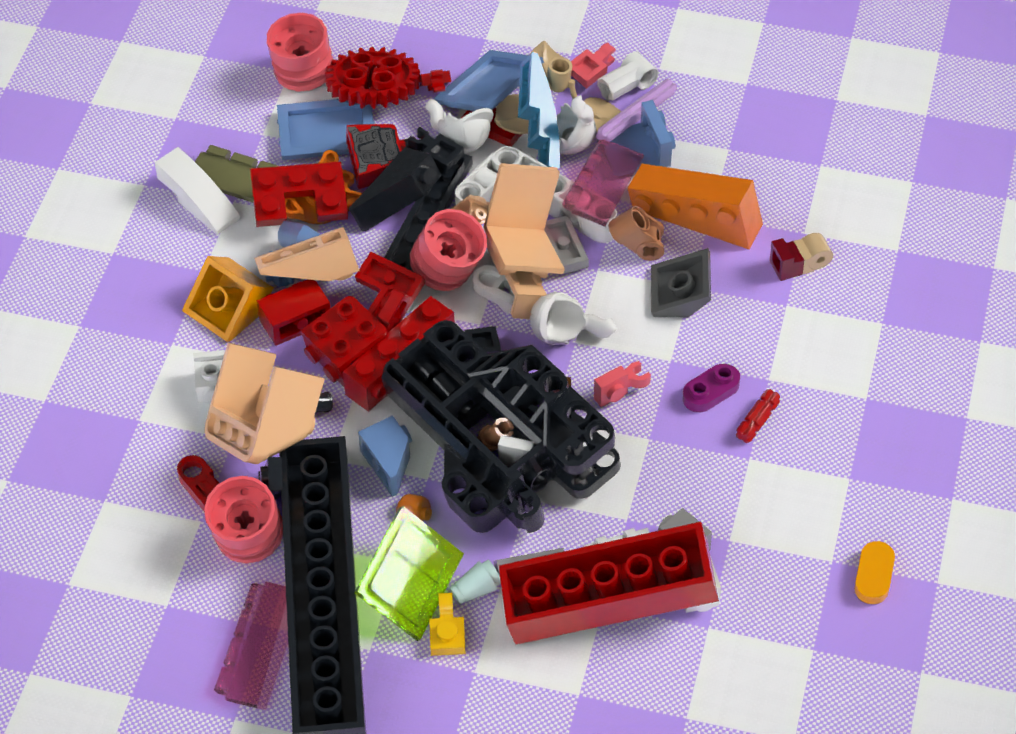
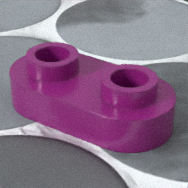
(714, 387)

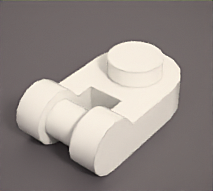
(490, 285)

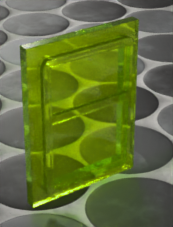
(409, 573)

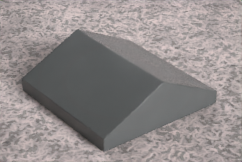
(681, 285)

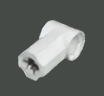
(633, 73)

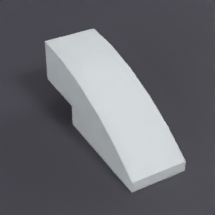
(196, 190)

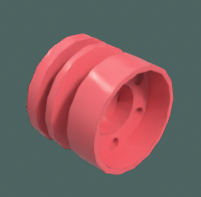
(299, 51)
(448, 249)
(244, 519)

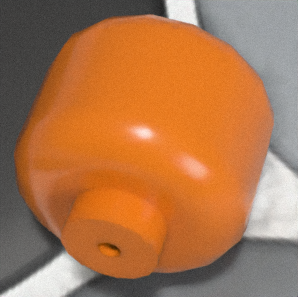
(417, 505)

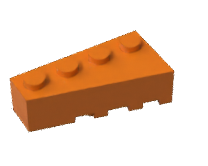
(699, 201)

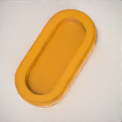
(874, 572)

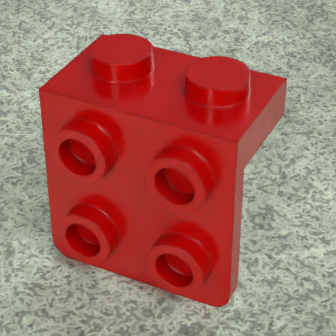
(341, 337)

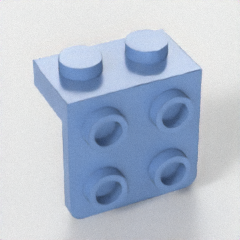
(649, 137)

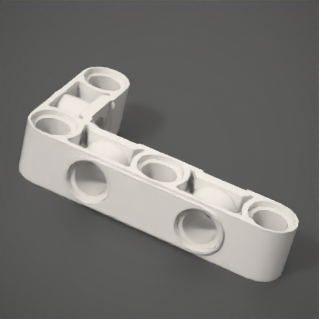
(483, 178)

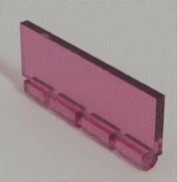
(602, 182)
(257, 648)

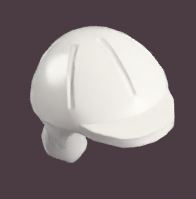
(575, 127)
(468, 131)
(560, 318)

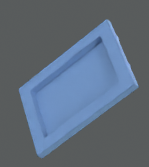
(484, 82)
(318, 126)

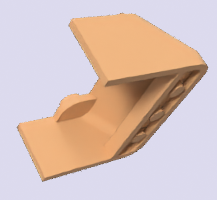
(257, 418)

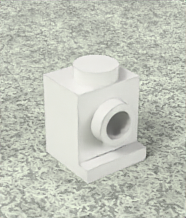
(207, 370)

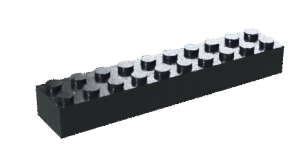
(321, 589)

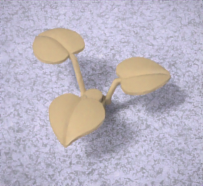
(558, 74)

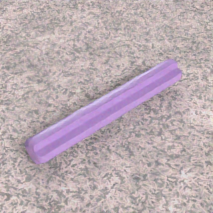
(633, 112)

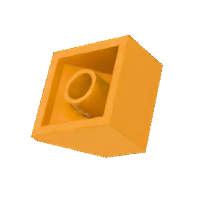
(225, 297)

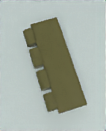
(230, 175)

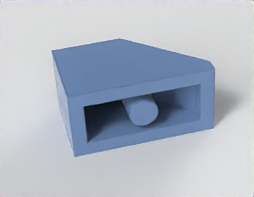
(387, 451)

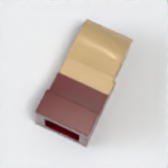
(799, 256)

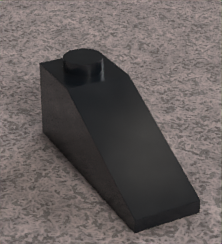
(395, 188)

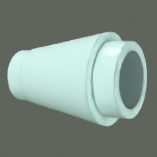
(476, 582)

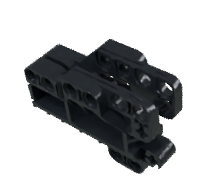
(453, 383)

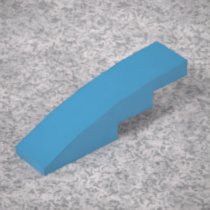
(538, 107)

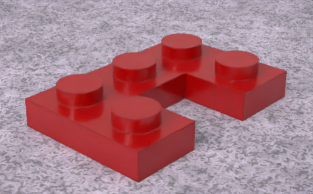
(319, 180)
(385, 276)

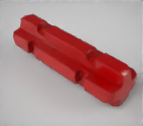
(758, 415)

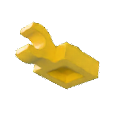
(447, 632)

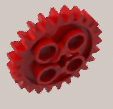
(390, 81)

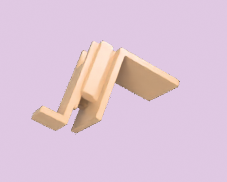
(517, 232)

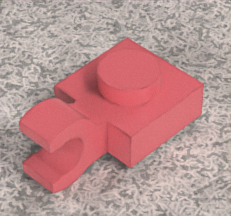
(590, 67)
(615, 383)

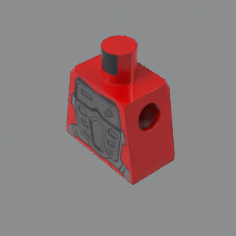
(372, 150)

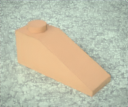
(317, 258)

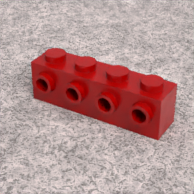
(364, 375)

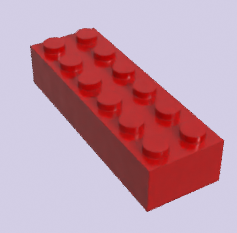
(608, 583)

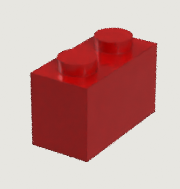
(291, 310)

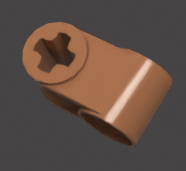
(638, 233)

